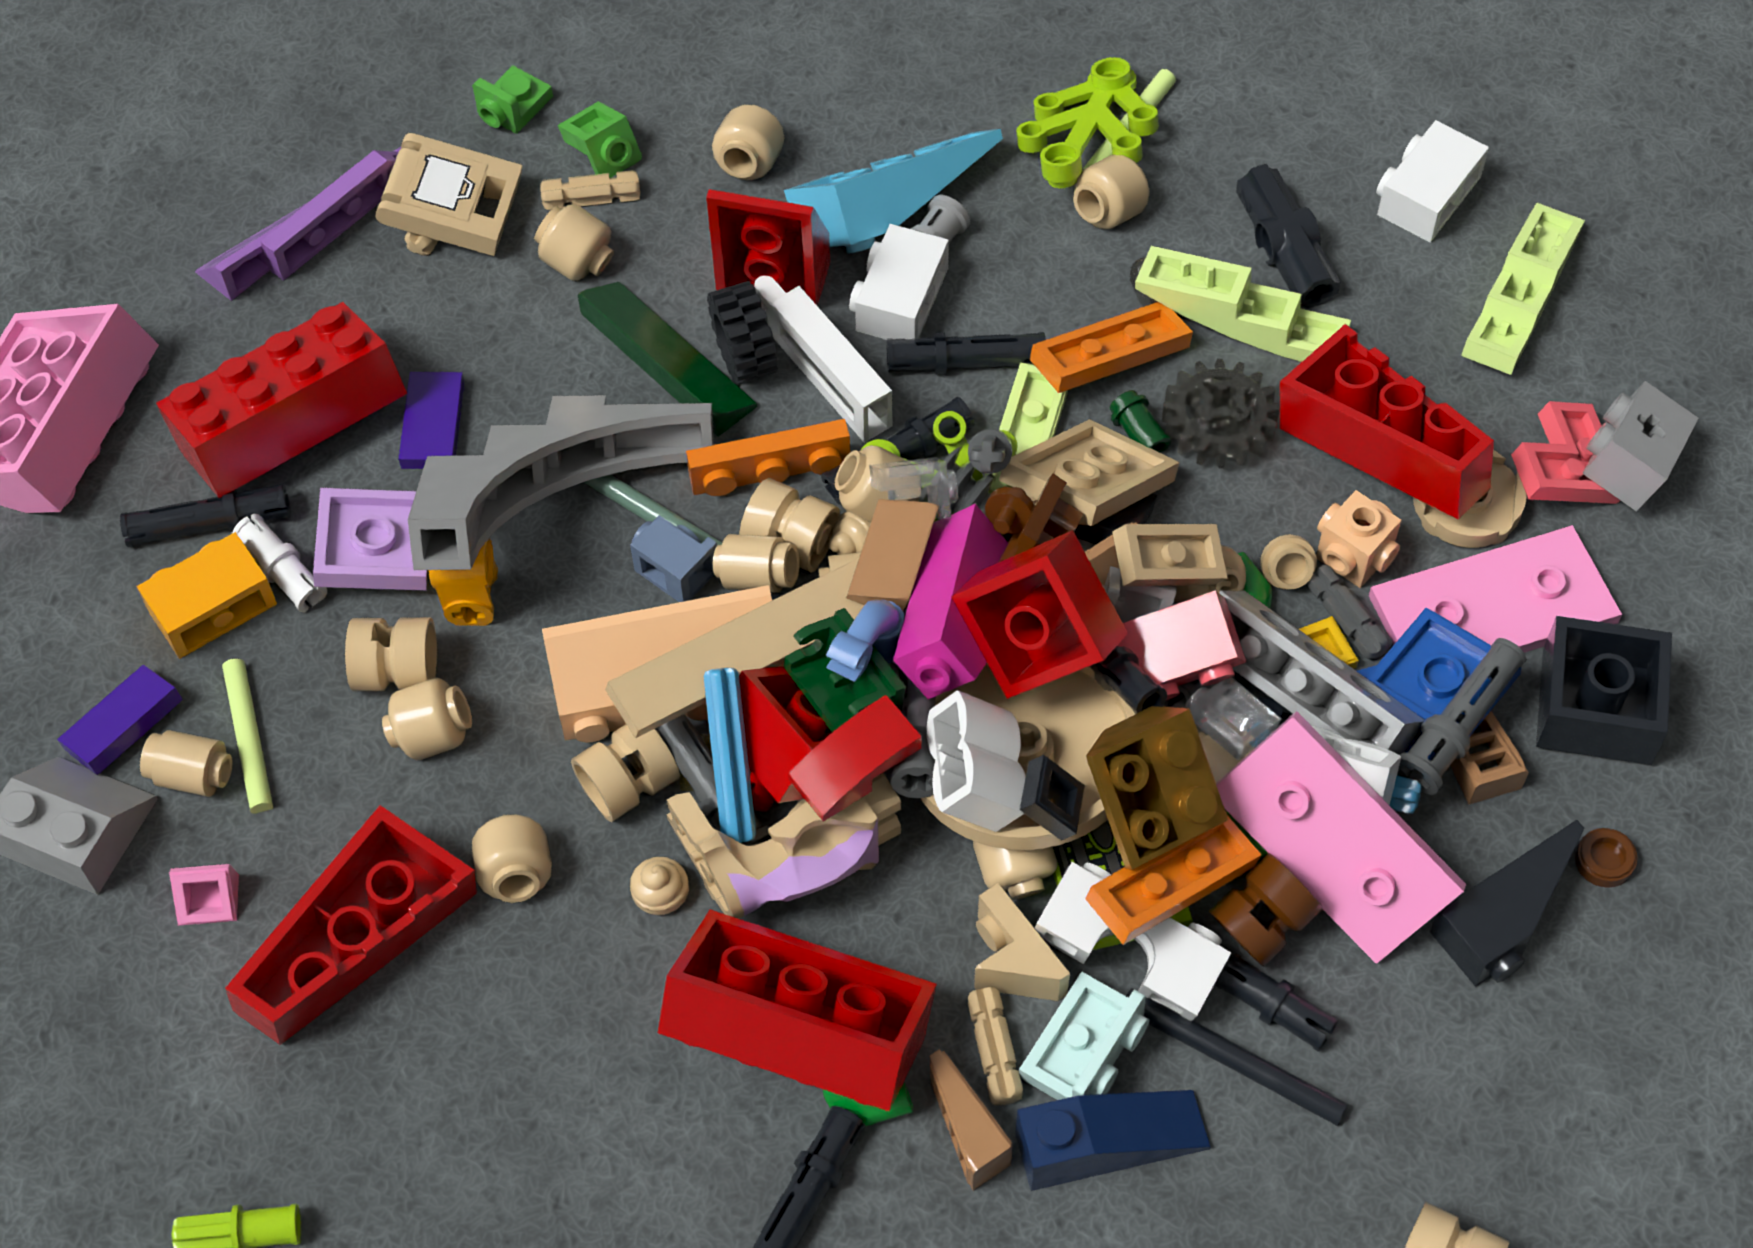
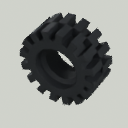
(742, 332)

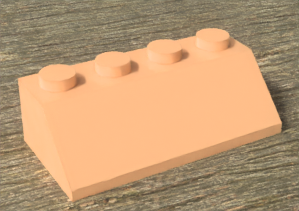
(597, 650)

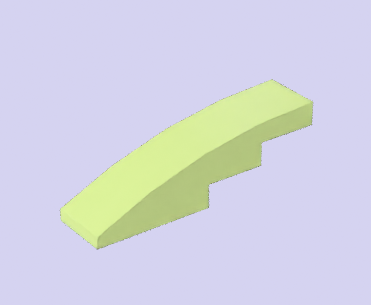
(1522, 288)
(1228, 302)

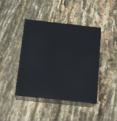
(1052, 797)

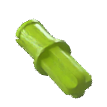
(239, 1228)

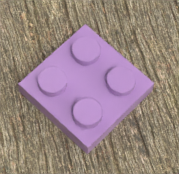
(365, 540)

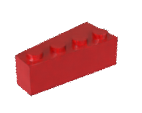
(1385, 425)
(349, 924)

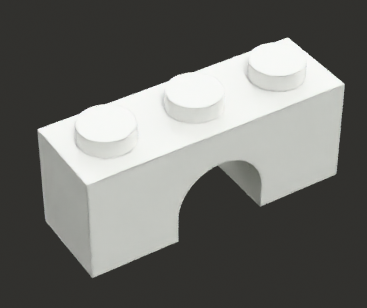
(1180, 959)

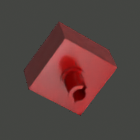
(1040, 615)
(778, 732)

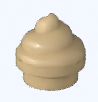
(848, 534)
(1288, 562)
(659, 885)

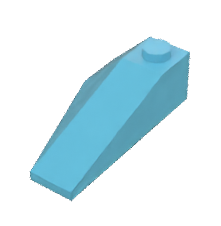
(865, 202)

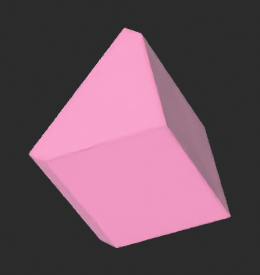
(205, 894)

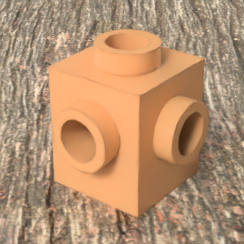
(1358, 538)

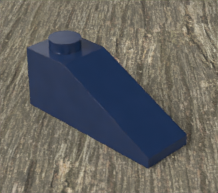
(1106, 1134)

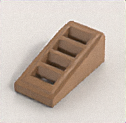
(1495, 781)
(975, 1134)

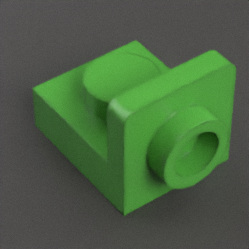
(511, 99)
(603, 137)

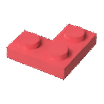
(1556, 468)

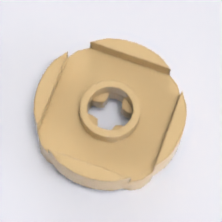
(1485, 521)

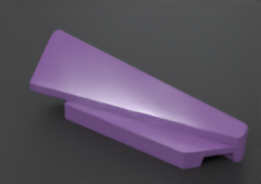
(303, 232)

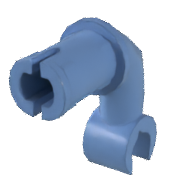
(877, 625)

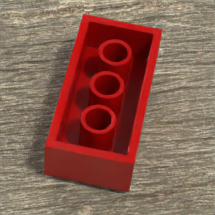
(281, 398)
(797, 1009)

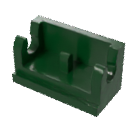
(829, 693)

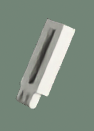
(827, 358)

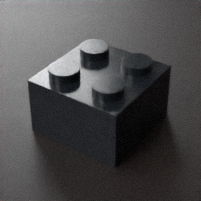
(1604, 690)

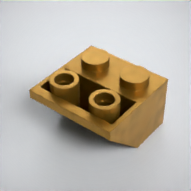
(1155, 783)

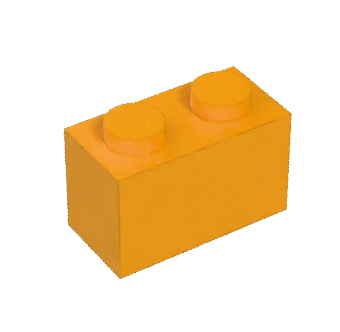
(207, 594)

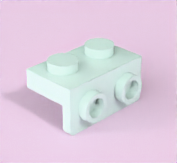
(1085, 1040)

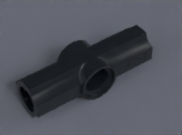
(1288, 235)

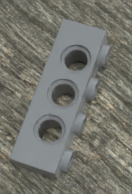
(1315, 681)

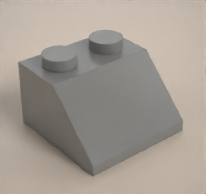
(70, 821)

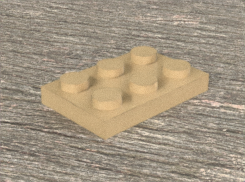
(1099, 466)

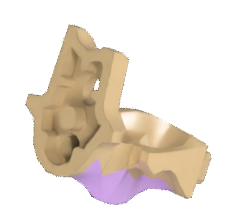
(798, 858)

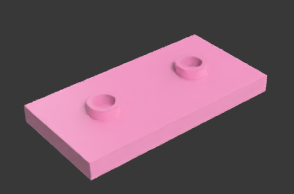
(1504, 591)
(1338, 838)

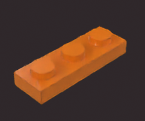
(1110, 346)
(774, 456)
(1158, 889)

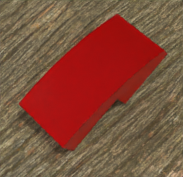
(851, 756)

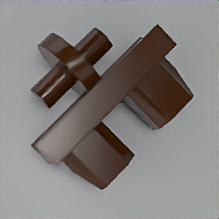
(1030, 520)

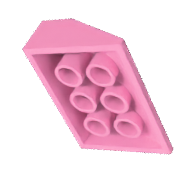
(59, 396)

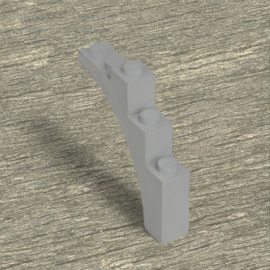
(583, 439)

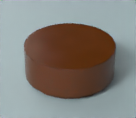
(1606, 857)

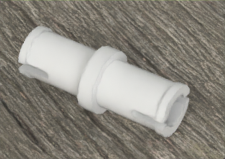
(279, 562)

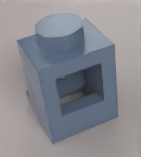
(672, 558)

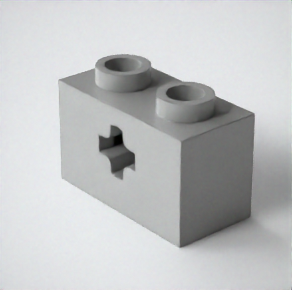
(1639, 444)

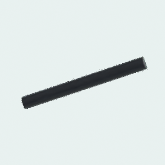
(1244, 1061)

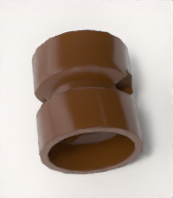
(1281, 895)

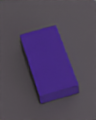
(431, 417)
(120, 719)

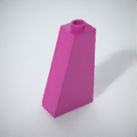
(934, 639)

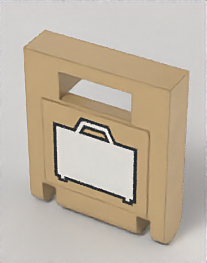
(438, 191)

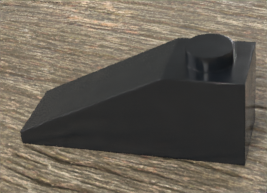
(1495, 919)

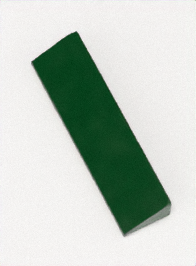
(664, 353)

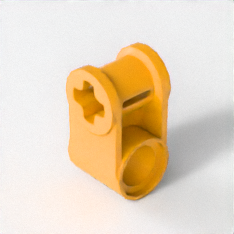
(467, 592)

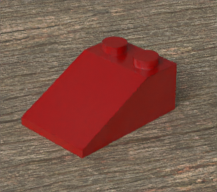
(767, 239)

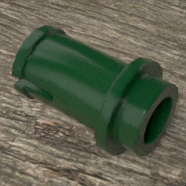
(1135, 418)

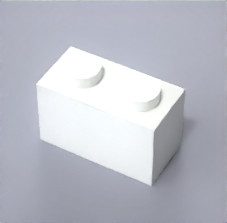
(1431, 180)
(900, 283)

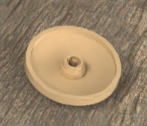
(1056, 721)

